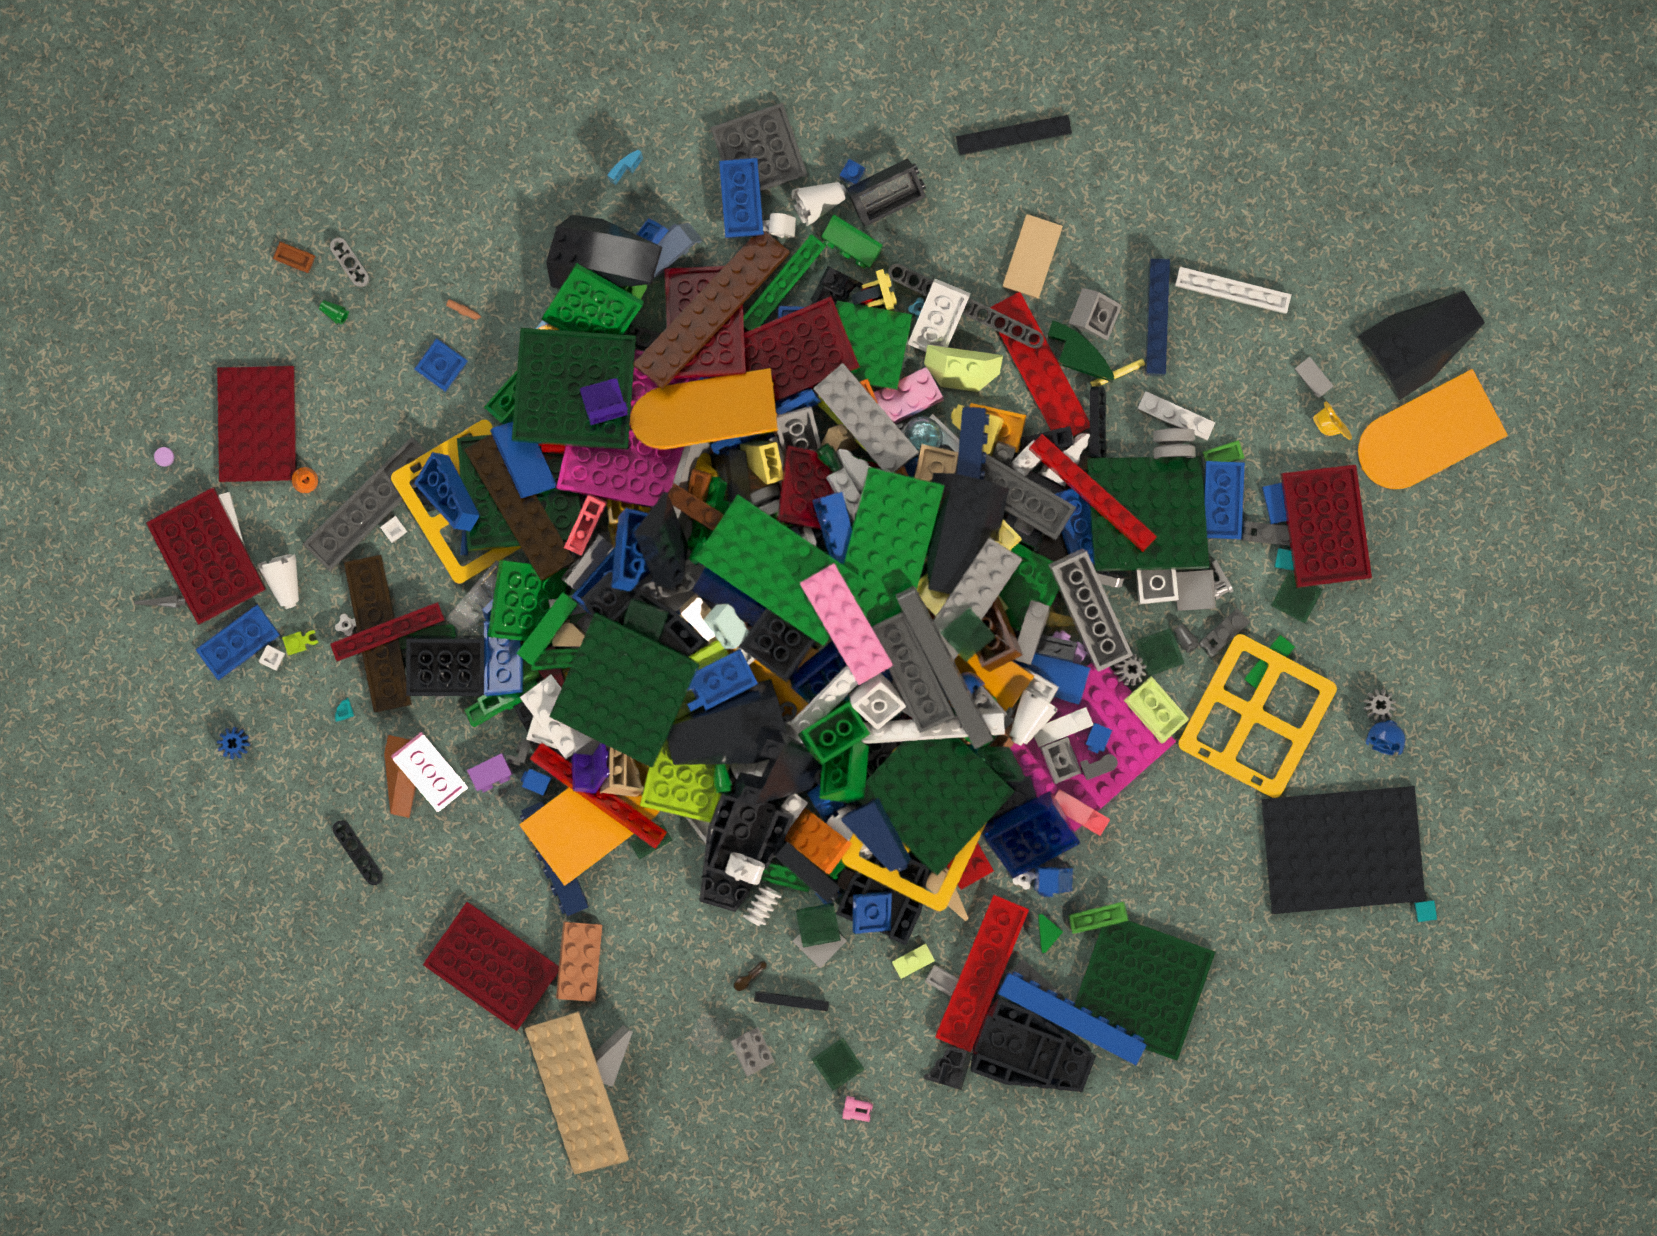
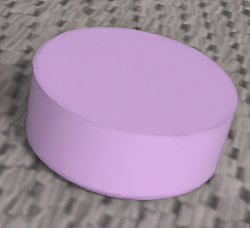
(164, 456)

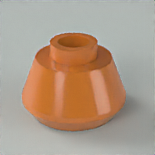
(302, 474)

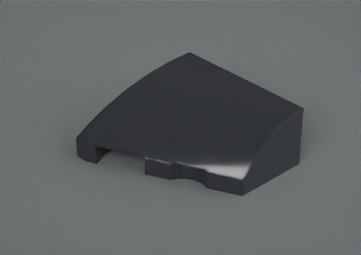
(834, 285)
(951, 1068)

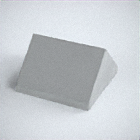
(1060, 760)

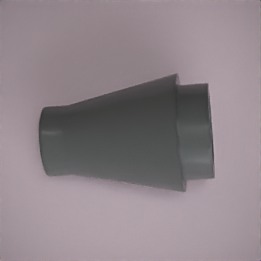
(1186, 638)

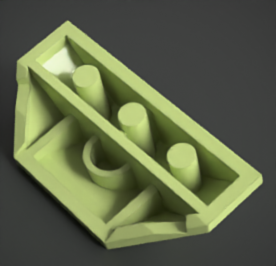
(962, 368)

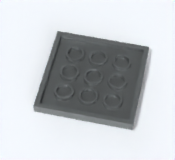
(765, 137)

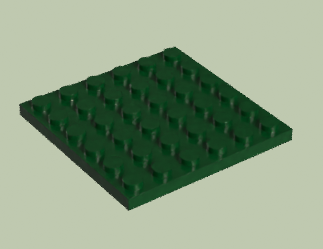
(549, 383)
(1164, 497)
(491, 528)
(624, 689)
(936, 797)
(1145, 984)

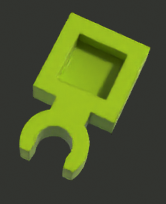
(297, 642)

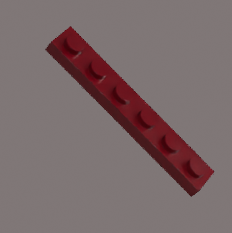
(387, 632)

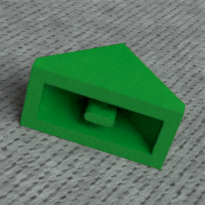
(1048, 933)

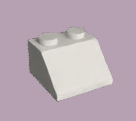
(877, 700)

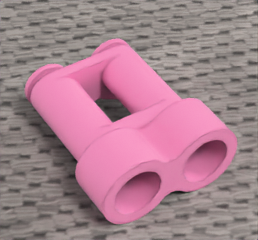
(850, 1106)

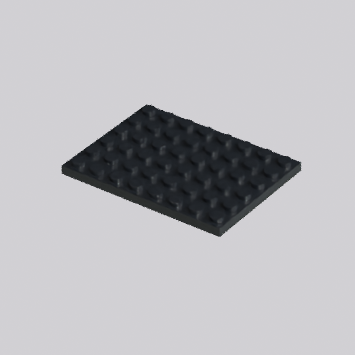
(1343, 850)

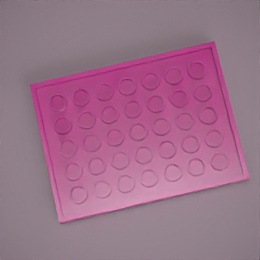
(622, 475)
(1129, 742)

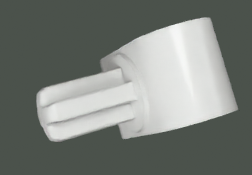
(780, 225)
(1025, 461)
(744, 868)

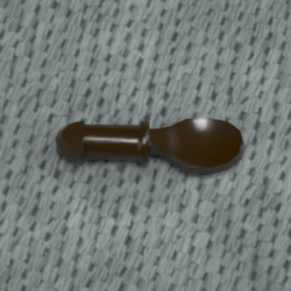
(743, 981)

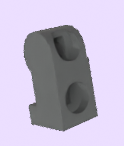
(1104, 765)

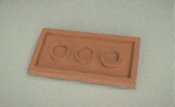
(579, 961)

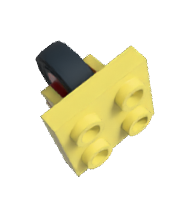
(874, 292)

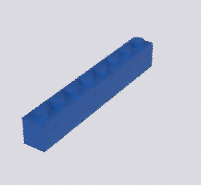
(1071, 1018)

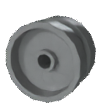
(1173, 440)
(765, 499)

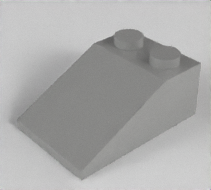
(798, 430)
(611, 1054)

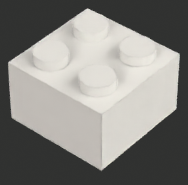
(1156, 586)

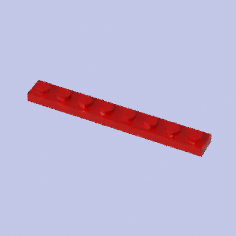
(1092, 492)
(608, 803)

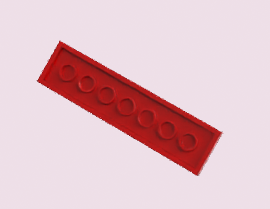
(1041, 370)
(981, 973)

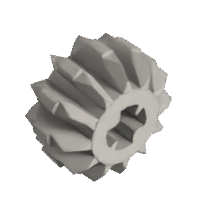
(1130, 677)
(1372, 704)

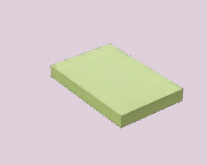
(1156, 709)

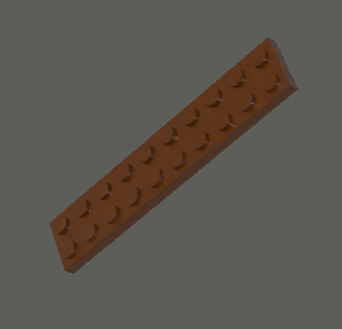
(711, 309)

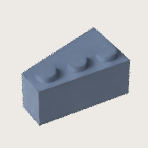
(676, 243)

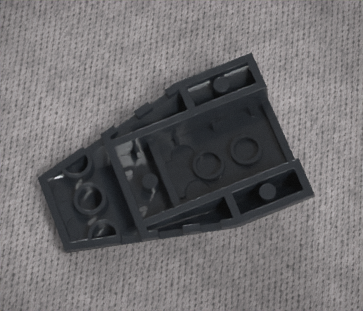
(604, 250)
(1421, 340)
(964, 521)
(615, 604)
(726, 730)
(741, 829)
(903, 909)
(1028, 1051)

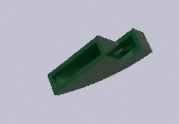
(1080, 353)

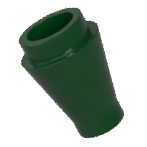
(829, 457)

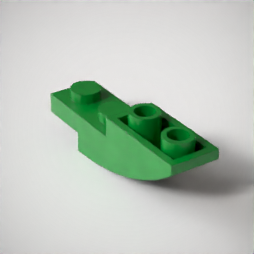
(714, 499)
(492, 705)

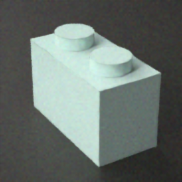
(726, 626)

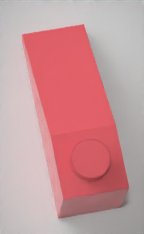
(586, 524)
(1082, 813)

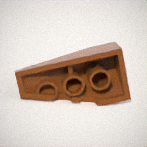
(400, 787)

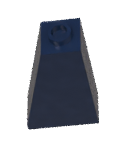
(878, 834)

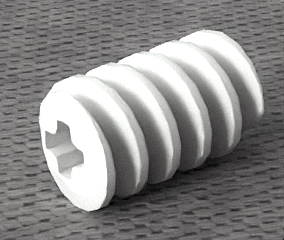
(762, 905)

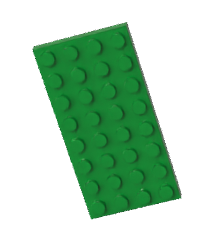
(890, 538)
(770, 564)

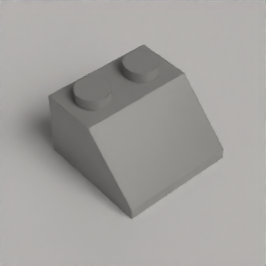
(1095, 313)

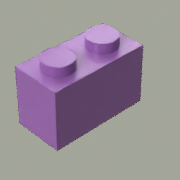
(490, 772)

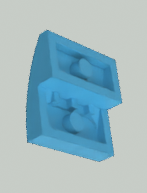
(628, 163)

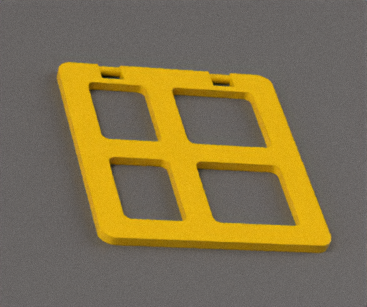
(432, 525)
(1253, 712)
(892, 879)

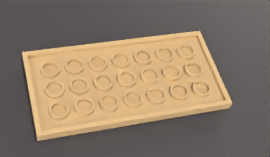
(576, 1093)

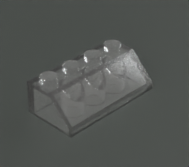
(469, 610)

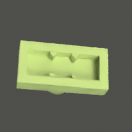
(913, 961)

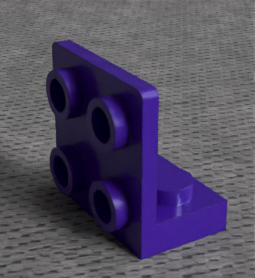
(603, 401)
(590, 770)

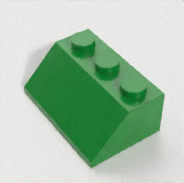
(851, 242)
(503, 402)
(834, 733)
(845, 775)

